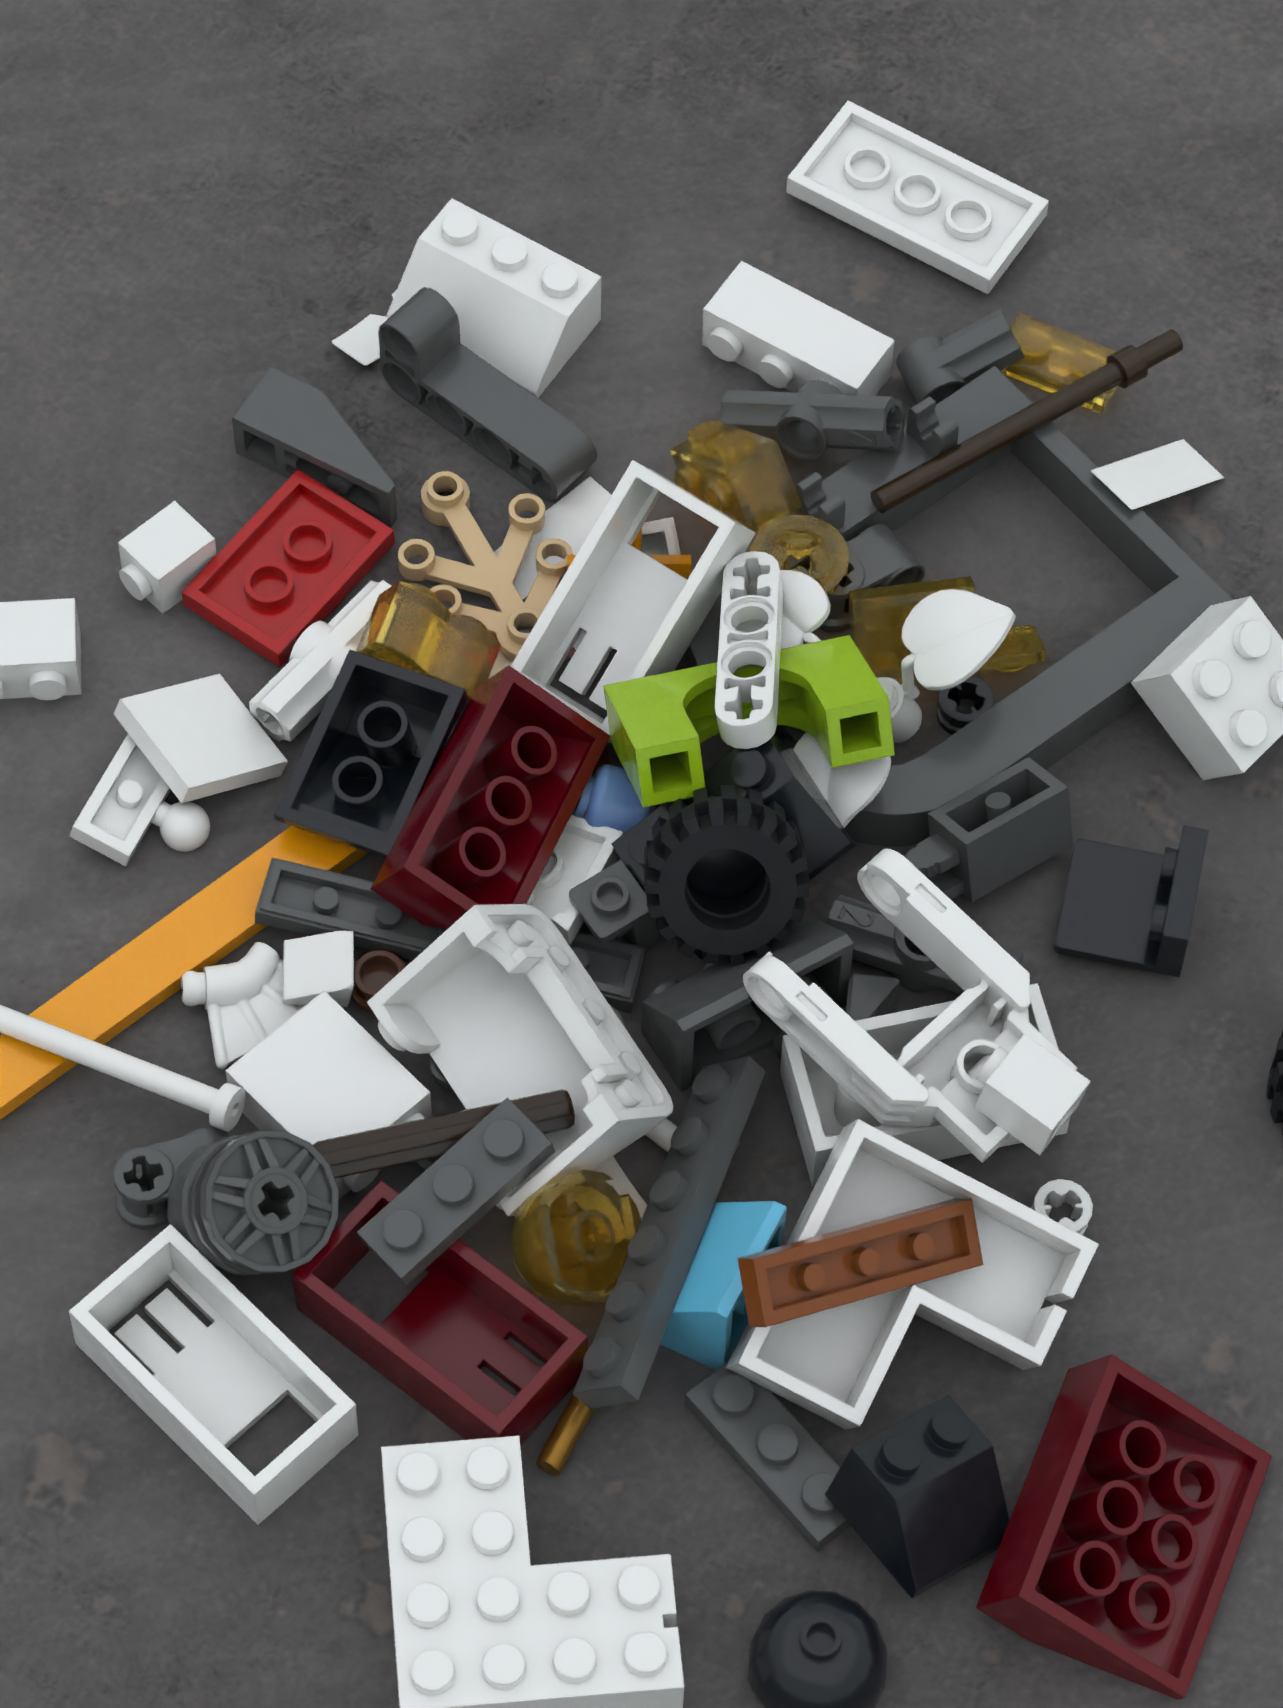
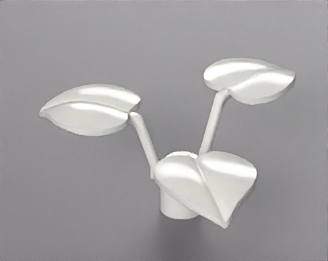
(948, 642)

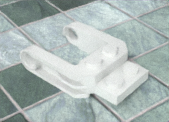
(941, 1063)

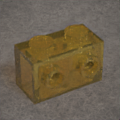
(736, 473)

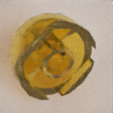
(574, 1238)

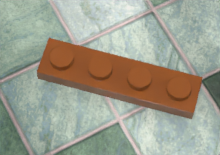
(859, 1262)

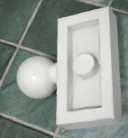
(128, 802)

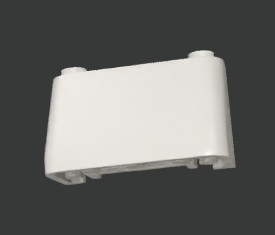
(518, 1018)

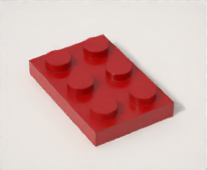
(288, 567)

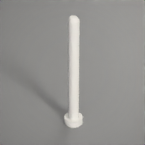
(221, 1104)

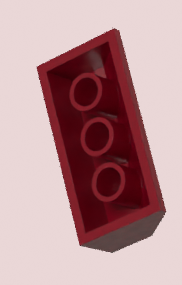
(491, 803)

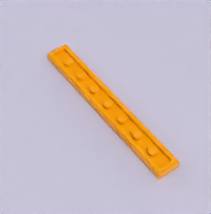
(152, 963)

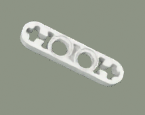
(749, 648)

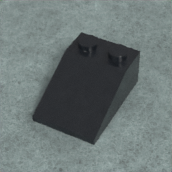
(370, 753)

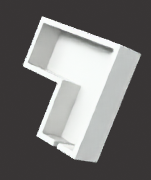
(841, 1354)
(489, 1626)

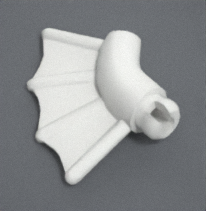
(240, 1001)

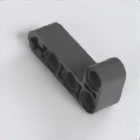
(477, 401)

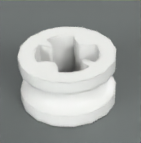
(1061, 1191)

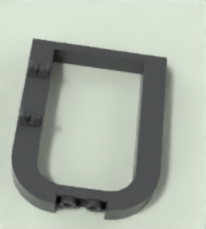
(1067, 699)

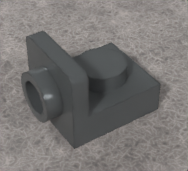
(615, 907)

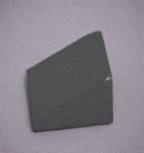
(871, 996)

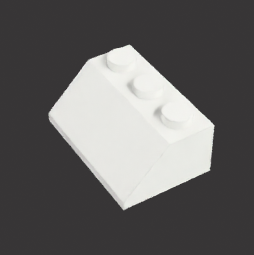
(511, 295)

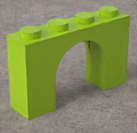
(667, 715)

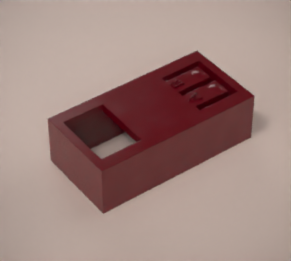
(448, 1333)

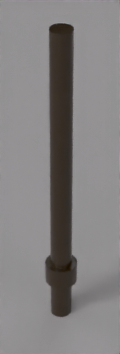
(1121, 370)

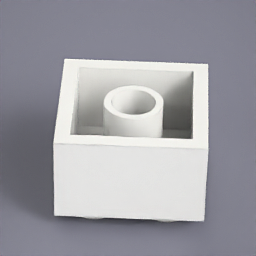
(1219, 688)

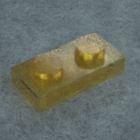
(1055, 358)

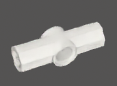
(314, 663)

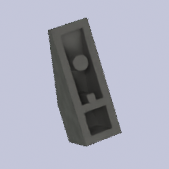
(295, 426)

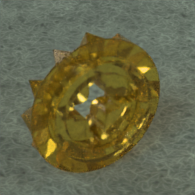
(811, 536)

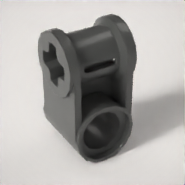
(875, 561)
(159, 1167)

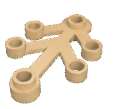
(488, 573)

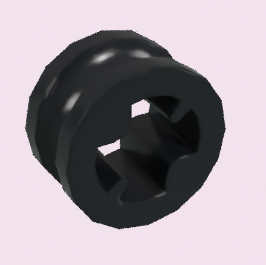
(948, 700)

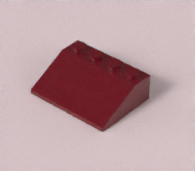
(1125, 1528)

